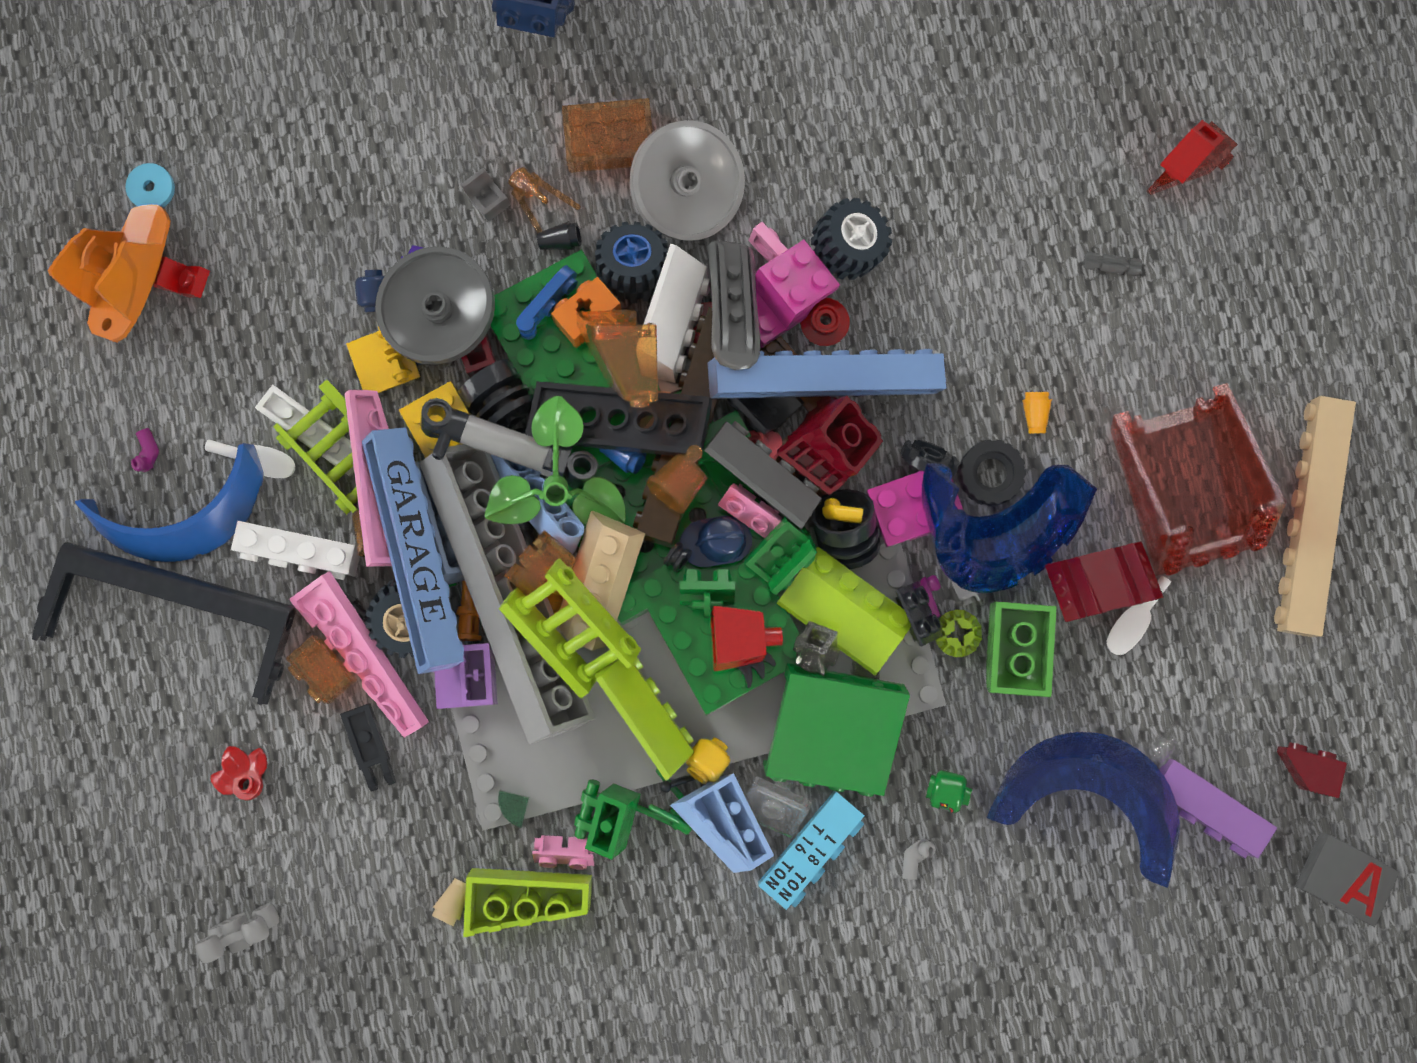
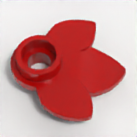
(237, 769)

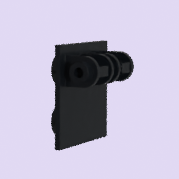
(925, 625)

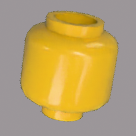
(708, 760)

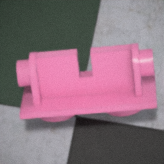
(742, 506)
(553, 853)

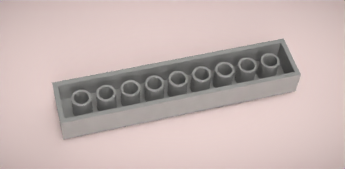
(484, 554)

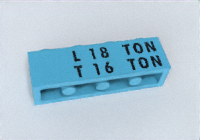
(810, 851)

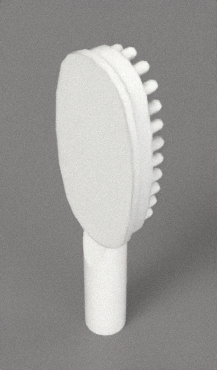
(273, 462)
(1132, 624)

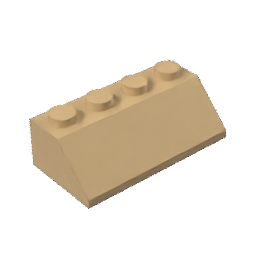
(605, 568)

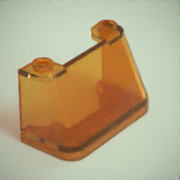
(623, 352)

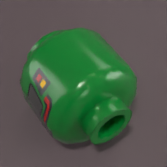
(948, 791)

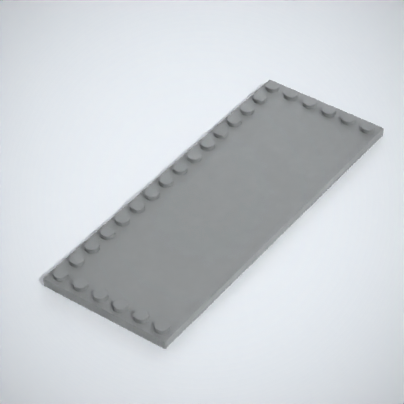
(606, 749)

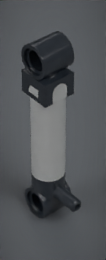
(501, 443)

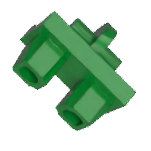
(707, 593)

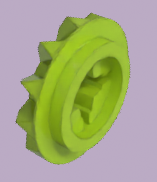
(971, 640)

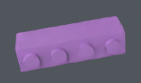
(1217, 812)

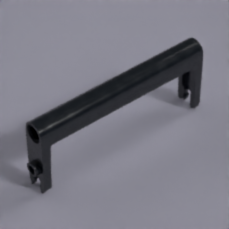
(174, 587)

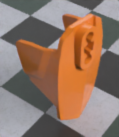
(114, 269)

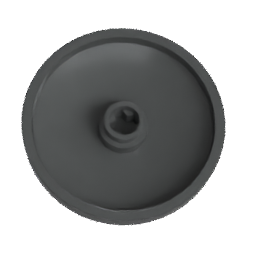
(435, 305)

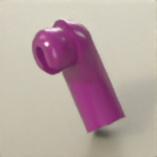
(149, 452)
(931, 584)

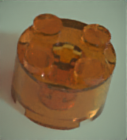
(536, 563)

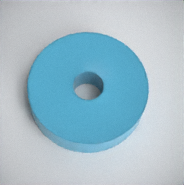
(141, 177)

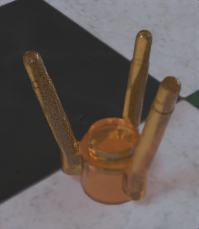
(527, 185)

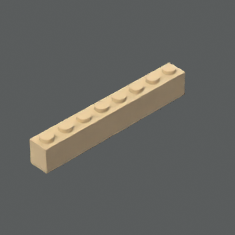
(1315, 516)

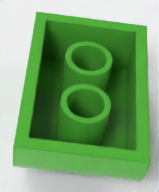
(1020, 649)

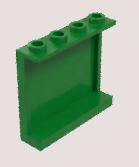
(837, 731)

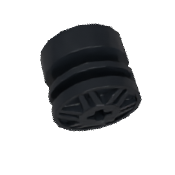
(496, 393)
(847, 541)

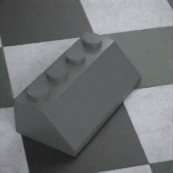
(763, 474)

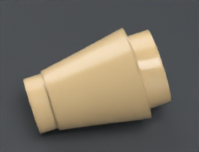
(451, 903)

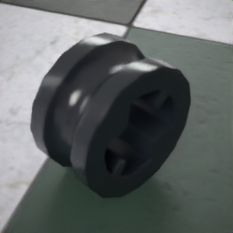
(678, 557)

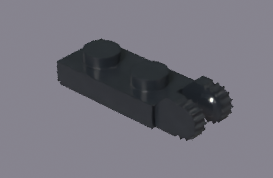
(367, 744)

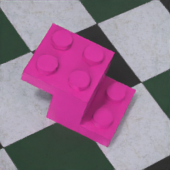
(790, 289)
(901, 509)

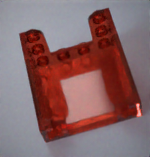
(1198, 483)

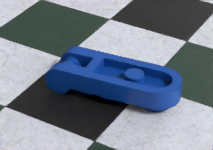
(542, 305)

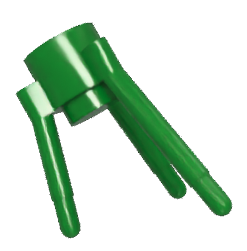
(670, 818)

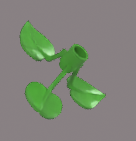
(515, 502)

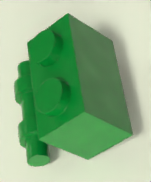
(611, 821)

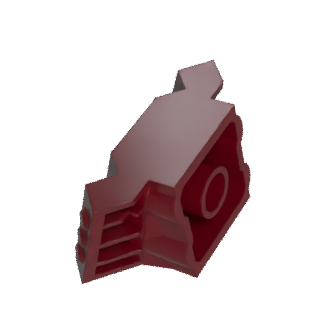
(831, 443)
(1103, 581)

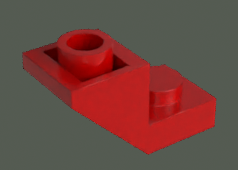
(1192, 151)
(181, 278)

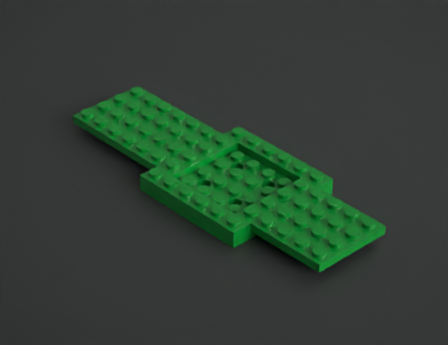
(652, 584)

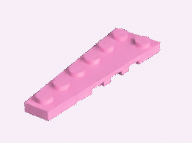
(365, 415)
(330, 610)

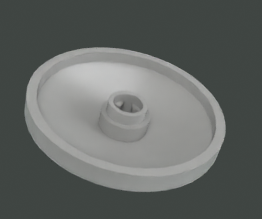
(687, 180)

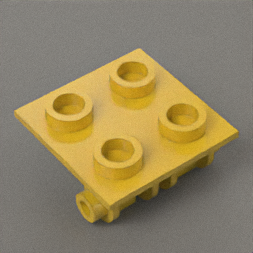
(379, 364)

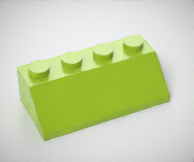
(838, 599)
(646, 715)

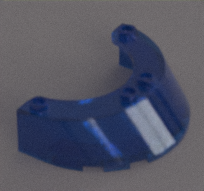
(1004, 547)
(1106, 768)

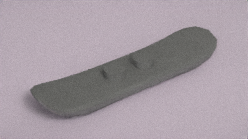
(734, 305)

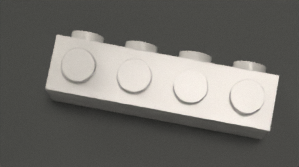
(295, 548)

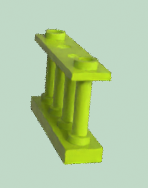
(330, 401)
(551, 644)

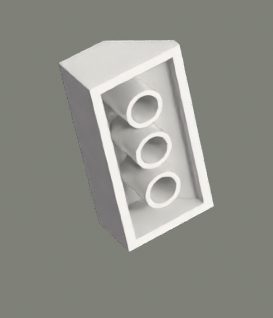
(676, 308)

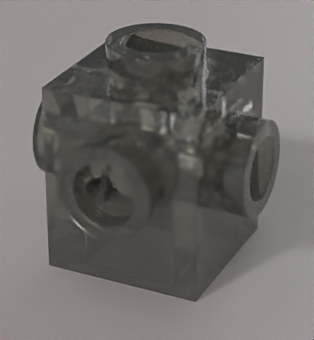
(816, 648)

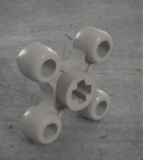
(237, 933)

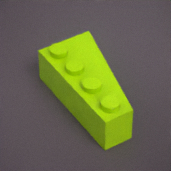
(519, 898)

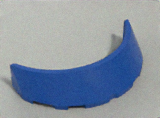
(198, 533)

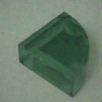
(513, 807)

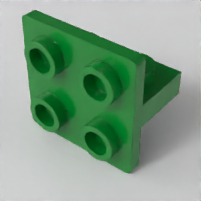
(782, 555)

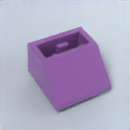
(470, 681)

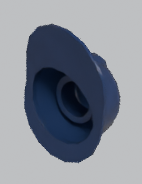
(717, 541)

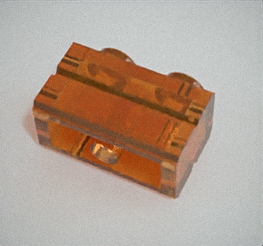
(320, 670)

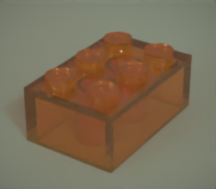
(605, 133)

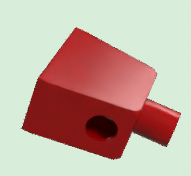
(740, 637)

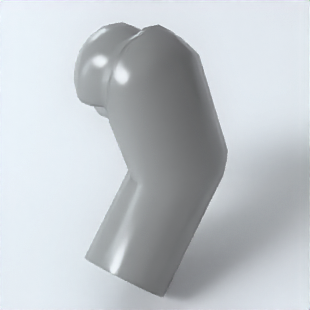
(915, 854)

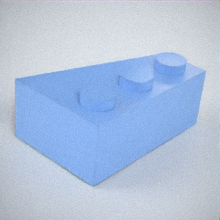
(725, 823)

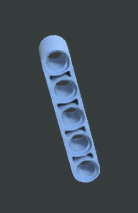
(556, 520)

